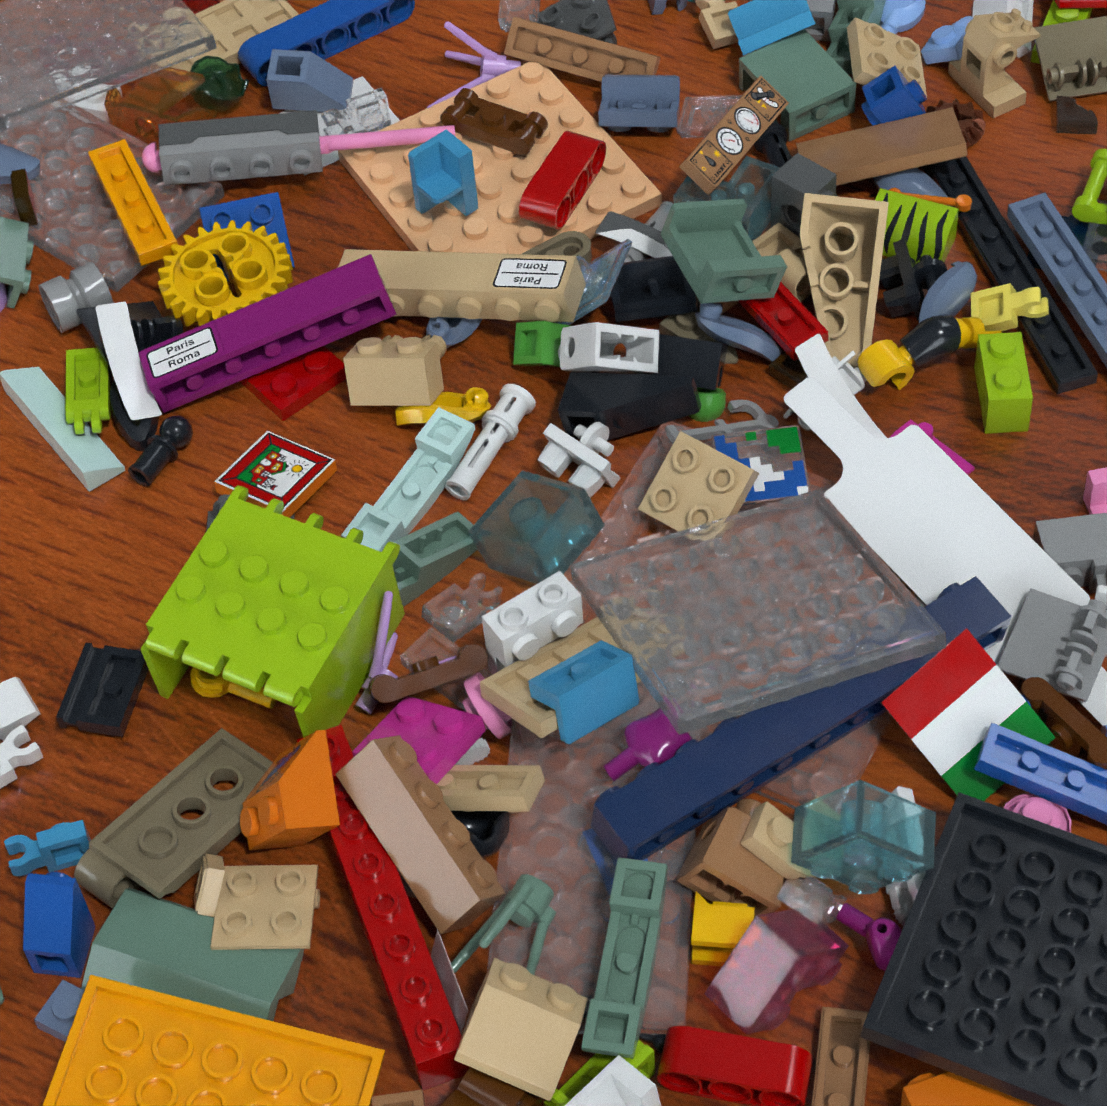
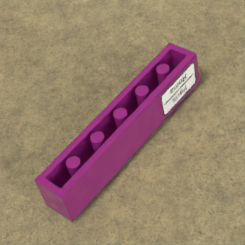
(266, 333)

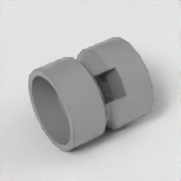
(82, 290)

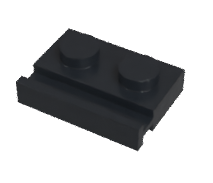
(103, 690)

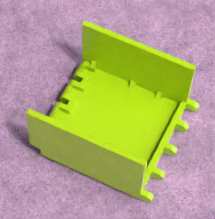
(276, 608)

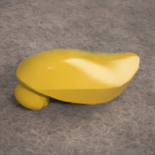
(468, 406)

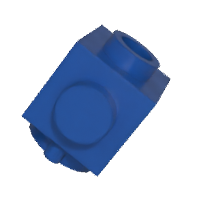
(892, 98)

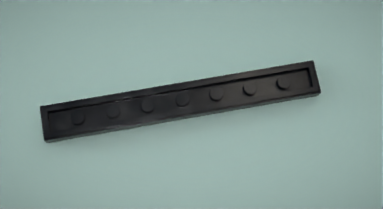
(1005, 263)

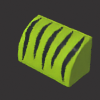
(923, 223)

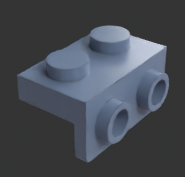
(640, 102)

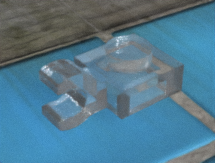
(518, 8)

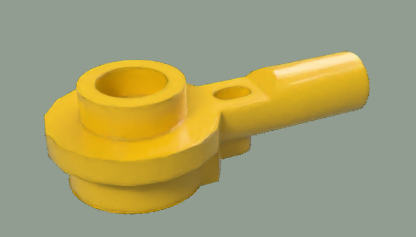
(216, 686)

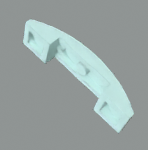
(418, 483)

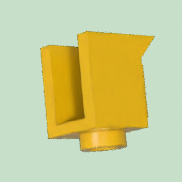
(717, 929)

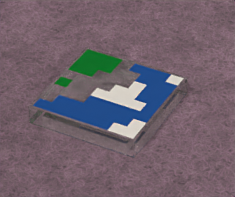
(776, 457)

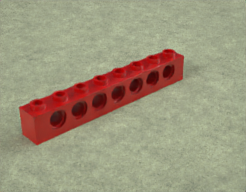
(393, 935)

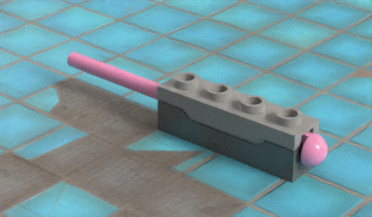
(259, 146)

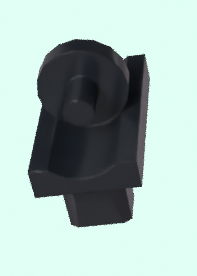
(914, 276)

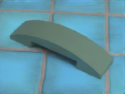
(627, 958)

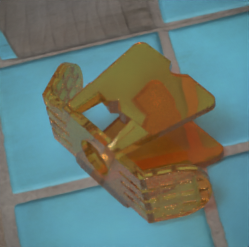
(156, 101)

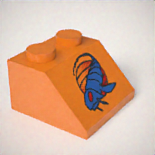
(292, 798)

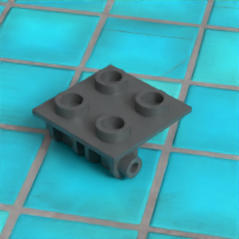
(582, 17)

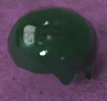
(222, 84)

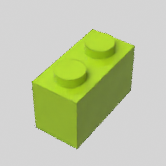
(1003, 382)

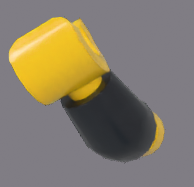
(924, 343)

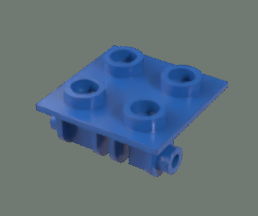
(259, 210)

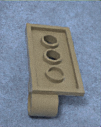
(154, 843)

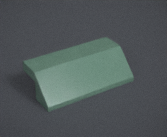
(170, 952)

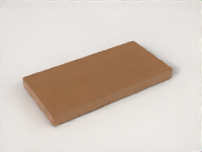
(888, 146)

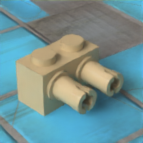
(395, 371)

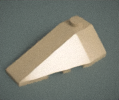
(843, 264)

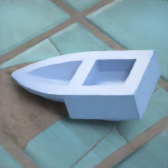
(946, 42)

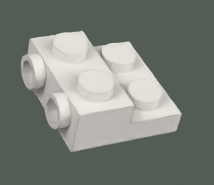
(531, 621)

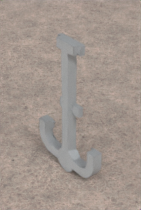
(761, 421)

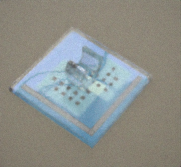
(600, 278)

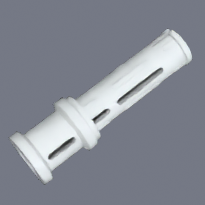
(498, 427)

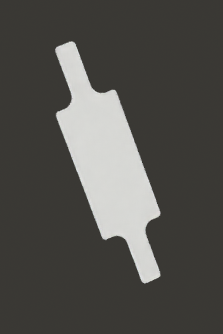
(933, 518)

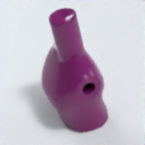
(648, 741)
(880, 933)

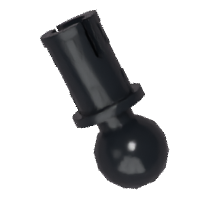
(174, 434)

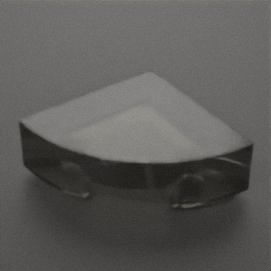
(1073, 118)

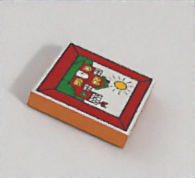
(278, 471)

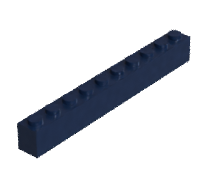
(770, 741)

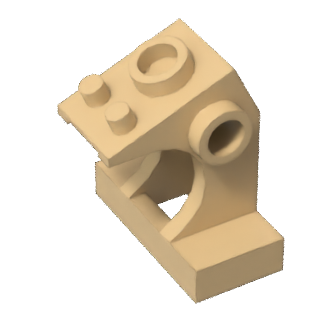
(987, 49)

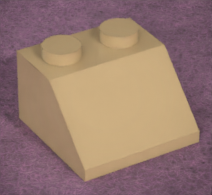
(521, 1028)

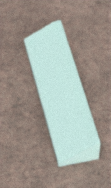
(45, 409)

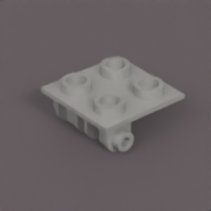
(1058, 643)

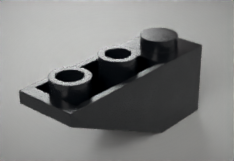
(626, 401)

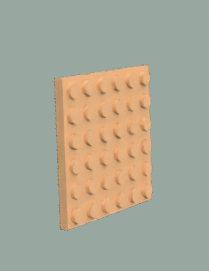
(501, 174)

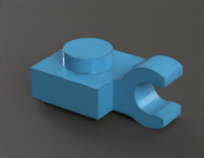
(55, 848)

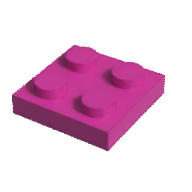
(433, 731)

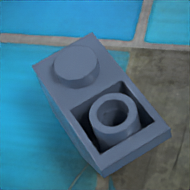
(306, 82)

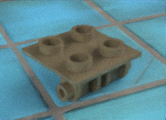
(1074, 57)

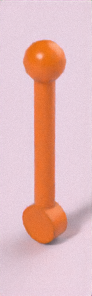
(962, 202)

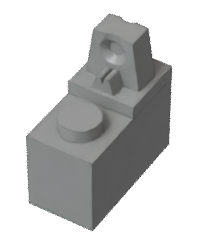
(1077, 547)

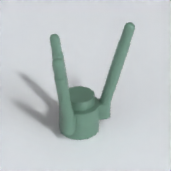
(523, 905)

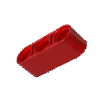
(562, 180)
(734, 1067)

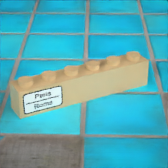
(479, 284)

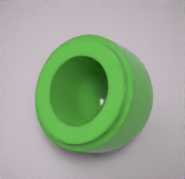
(712, 404)

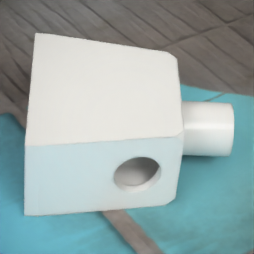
(592, 345)

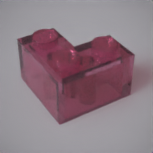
(772, 963)

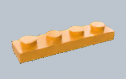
(133, 201)

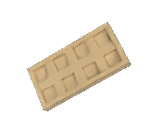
(237, 21)
(510, 687)

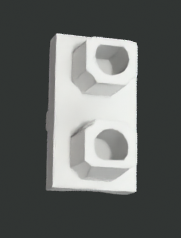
(592, 468)

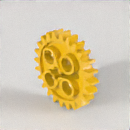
(199, 289)

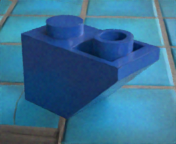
(56, 925)

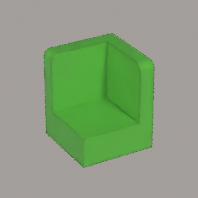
(537, 343)

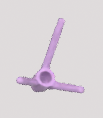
(490, 63)
(382, 654)

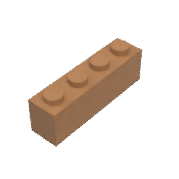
(420, 833)

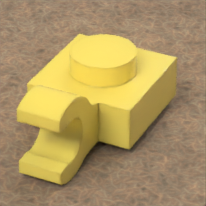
(1001, 306)

